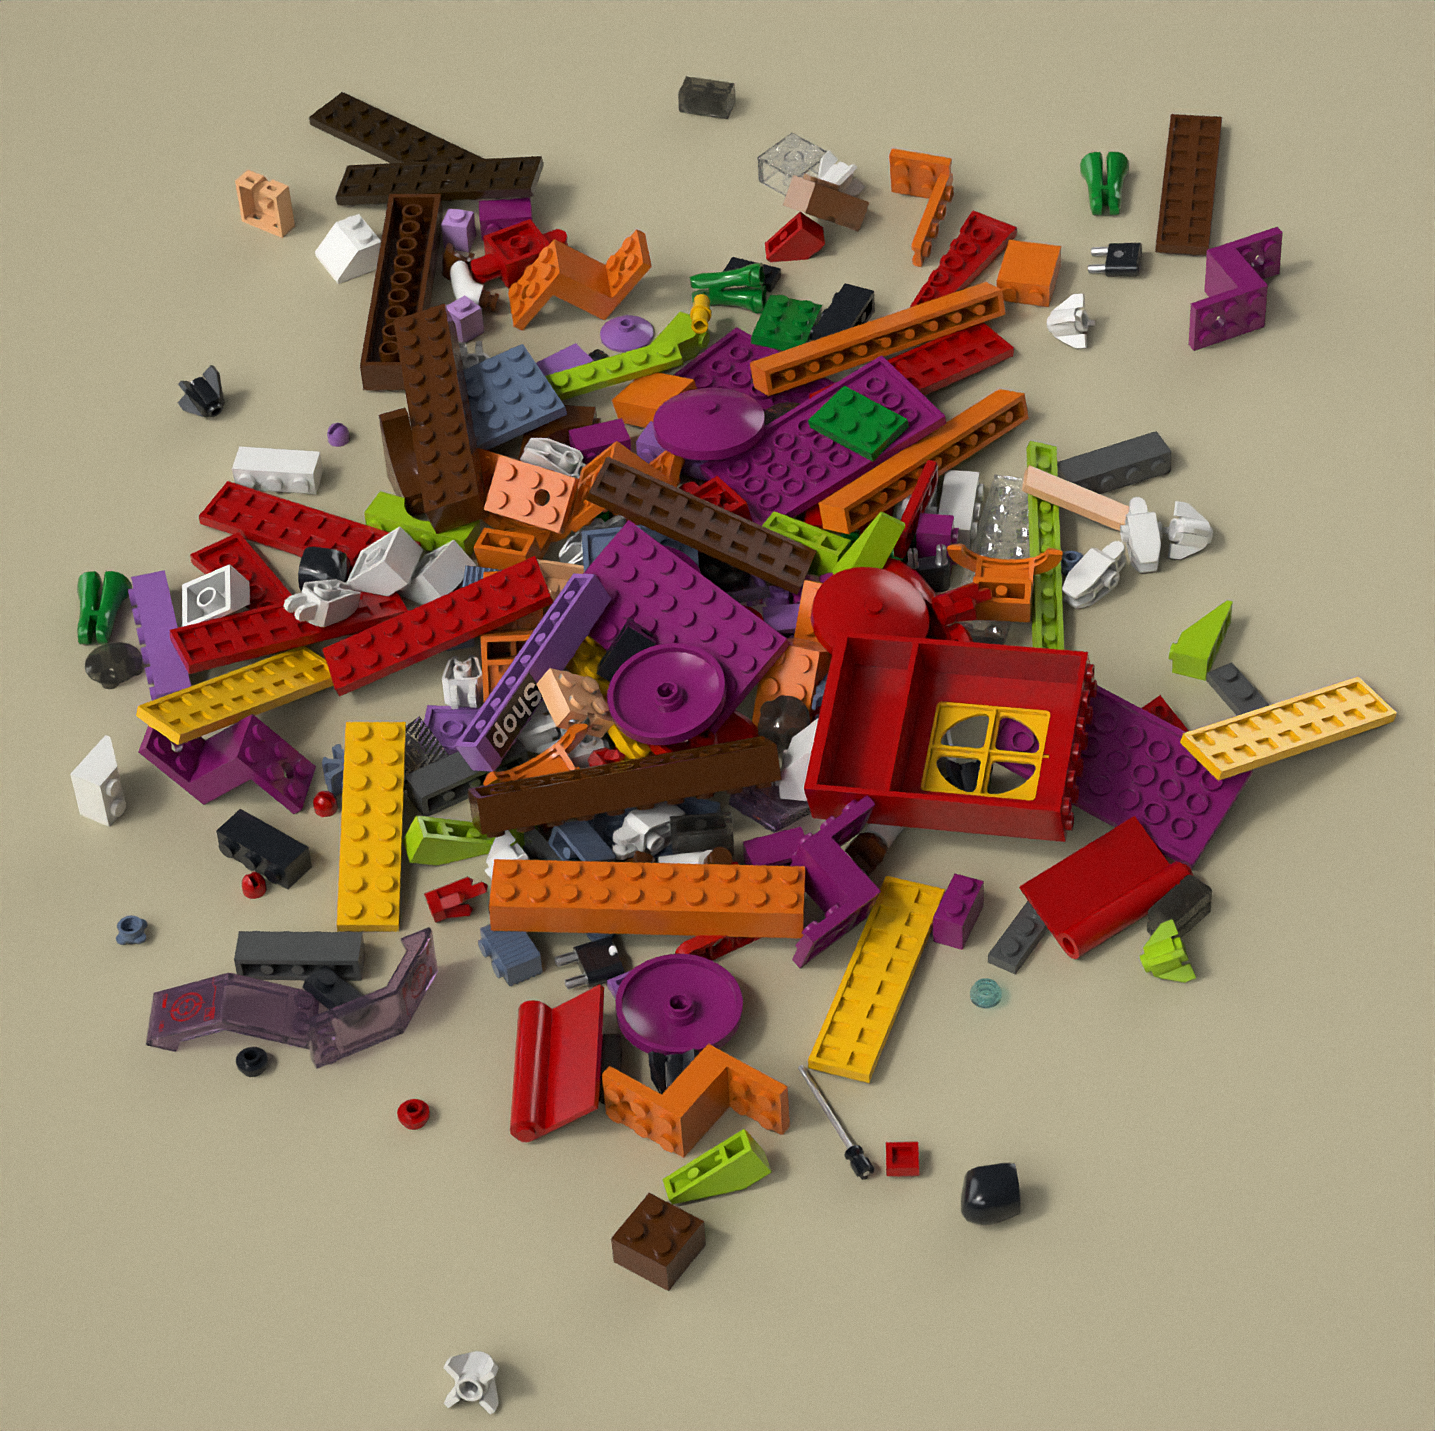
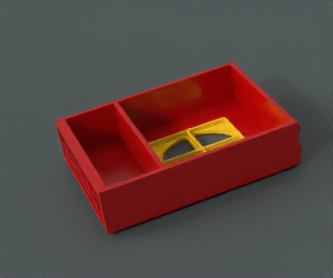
(899, 696)

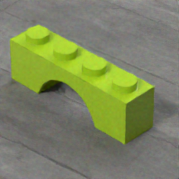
(390, 512)

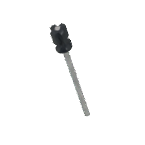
(859, 1164)

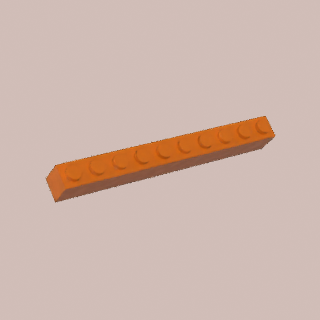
(877, 338)
(898, 475)

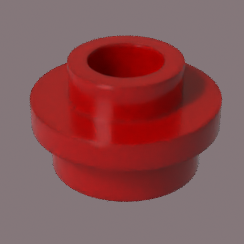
(413, 1120)

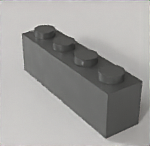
(1118, 464)
(448, 779)
(299, 954)

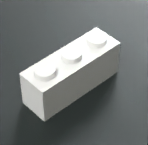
(278, 470)
(960, 499)

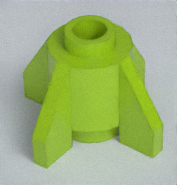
(1166, 955)

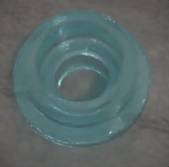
(985, 993)

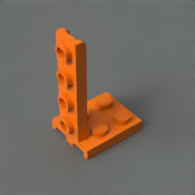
(927, 178)

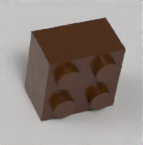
(658, 1241)

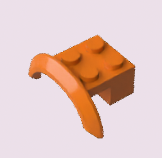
(512, 542)
(1007, 579)
(548, 762)

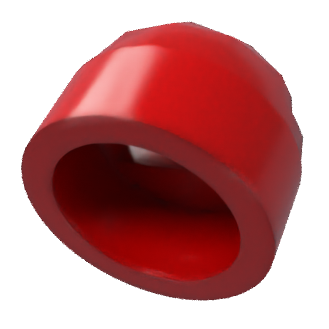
(325, 804)
(249, 890)

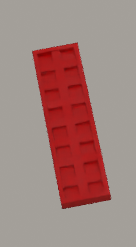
(950, 358)
(285, 523)
(437, 626)
(271, 631)

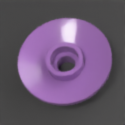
(626, 333)

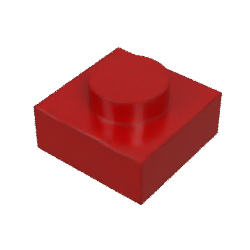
(902, 1159)

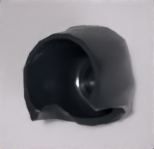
(323, 564)
(990, 1194)

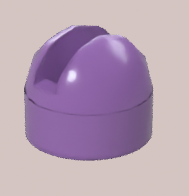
(338, 435)

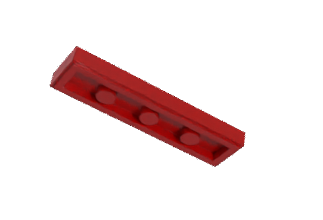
(917, 504)

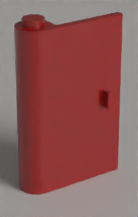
(1102, 887)
(556, 1064)

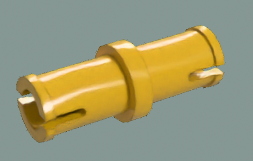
(700, 313)

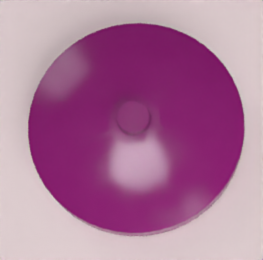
(709, 424)
(667, 694)
(678, 1004)

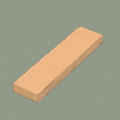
(1074, 498)

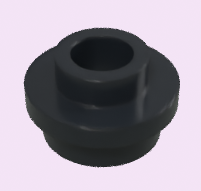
(252, 1061)

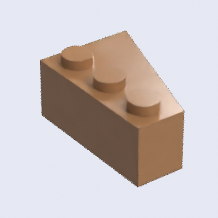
(825, 201)

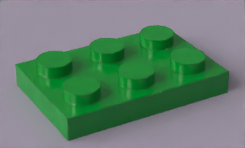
(785, 322)
(858, 423)

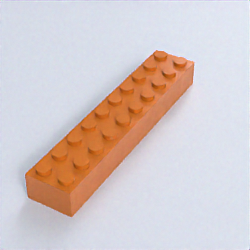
(647, 898)

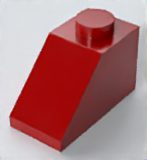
(795, 240)

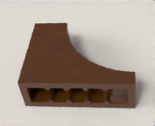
(559, 429)
(401, 459)

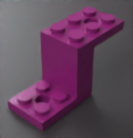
(1235, 288)
(232, 758)
(834, 880)

